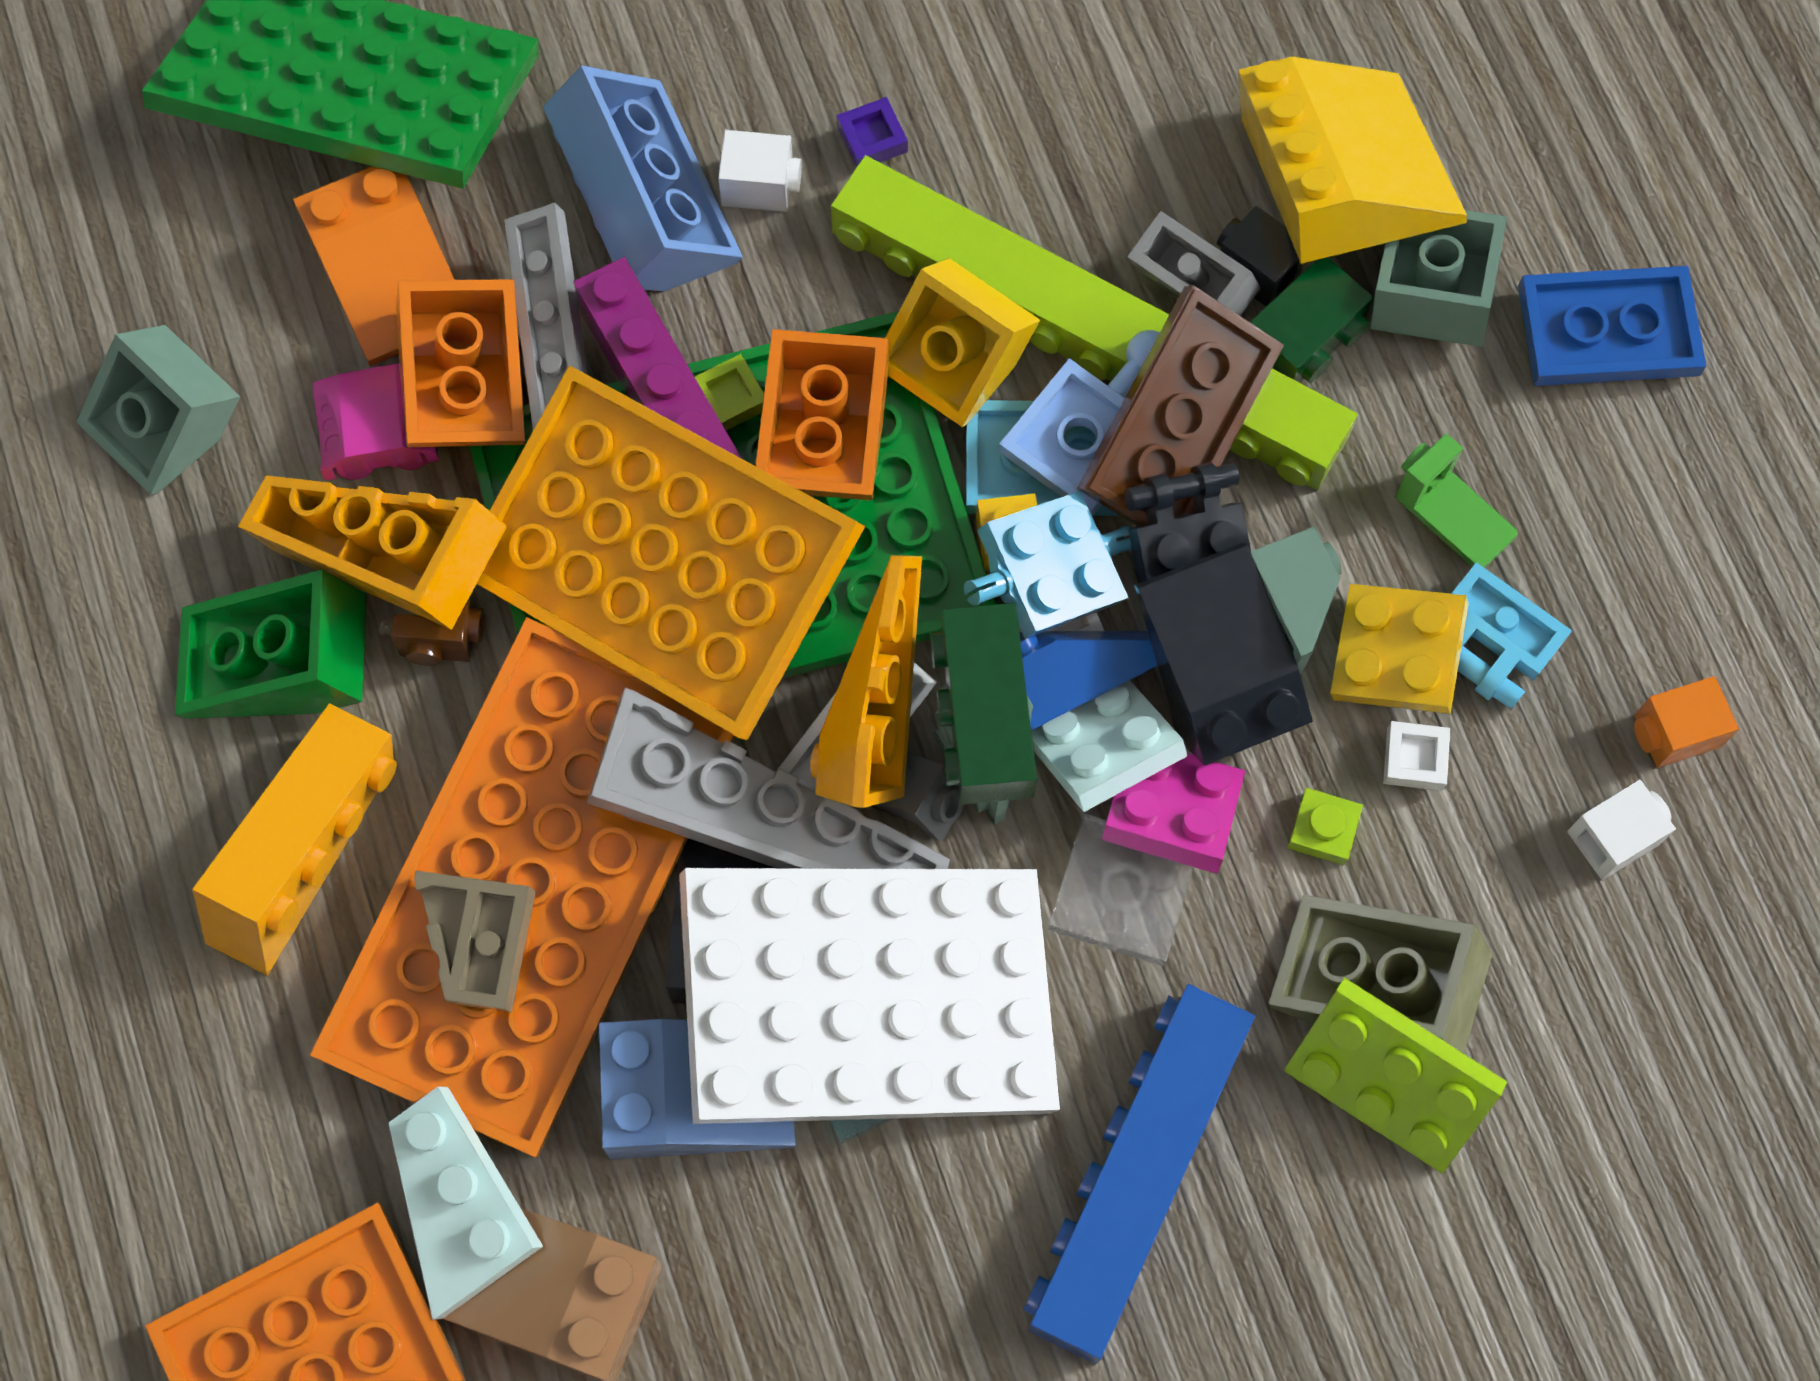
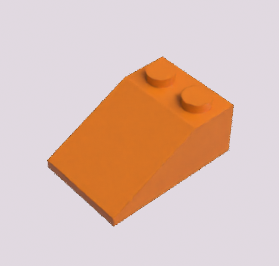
(368, 238)
(459, 363)
(824, 412)

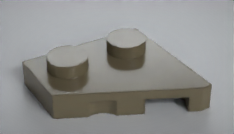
(478, 936)

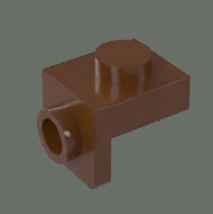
(429, 643)

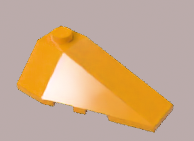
(867, 726)

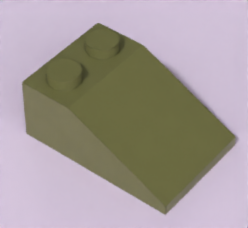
(1407, 960)

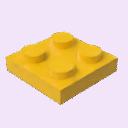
(1400, 648)

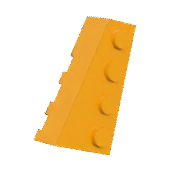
(391, 545)

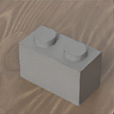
(1179, 258)

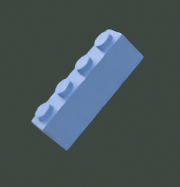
(640, 177)

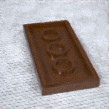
(1182, 402)

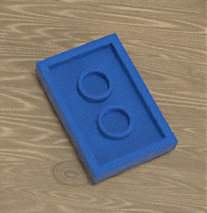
(1611, 325)

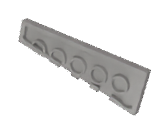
(713, 793)

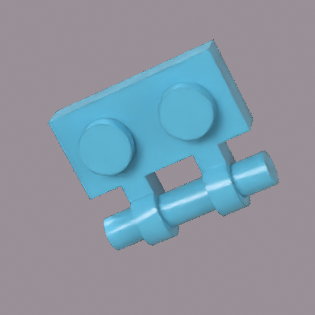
(1509, 627)

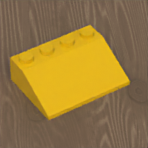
(1344, 156)

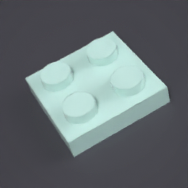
(1107, 745)

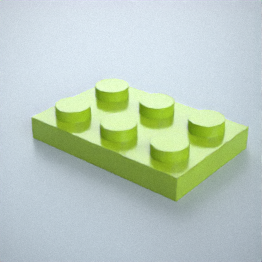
(1395, 1076)

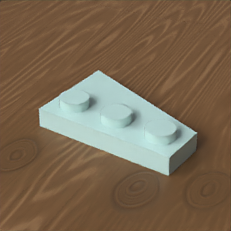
(457, 1203)

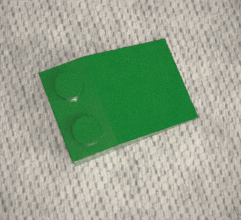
(273, 650)

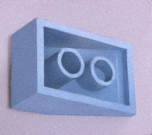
(650, 1099)

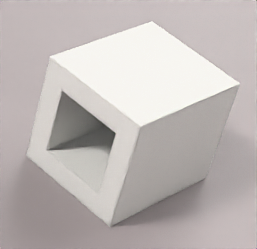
(758, 171)
(1622, 829)

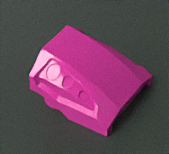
(364, 424)

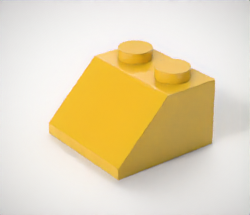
(956, 340)

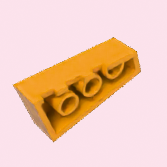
(292, 839)

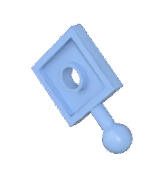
(1069, 401)

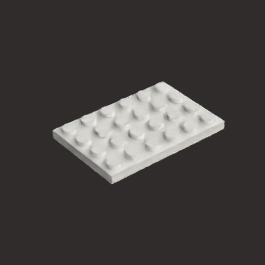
(865, 994)

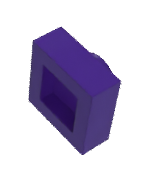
(872, 132)

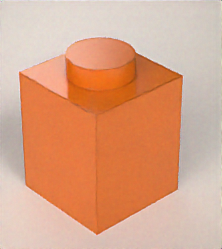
(1684, 722)

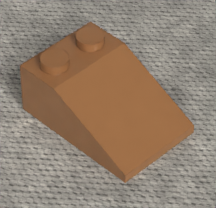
(568, 1300)

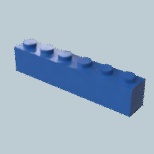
(1140, 1175)

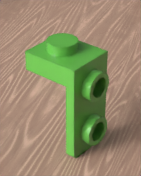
(1450, 505)

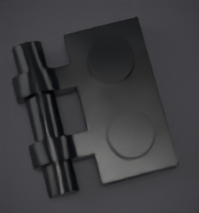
(1180, 540)

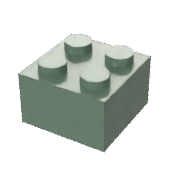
(1441, 281)

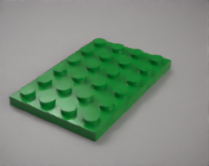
(348, 80)

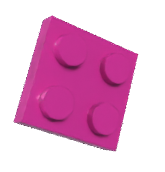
(1179, 813)

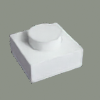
(1416, 755)

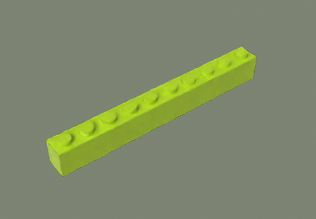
(1077, 311)

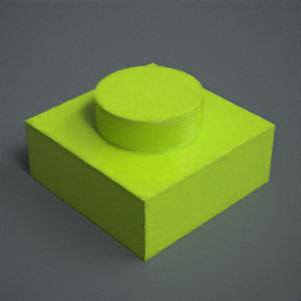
(732, 391)
(1325, 826)

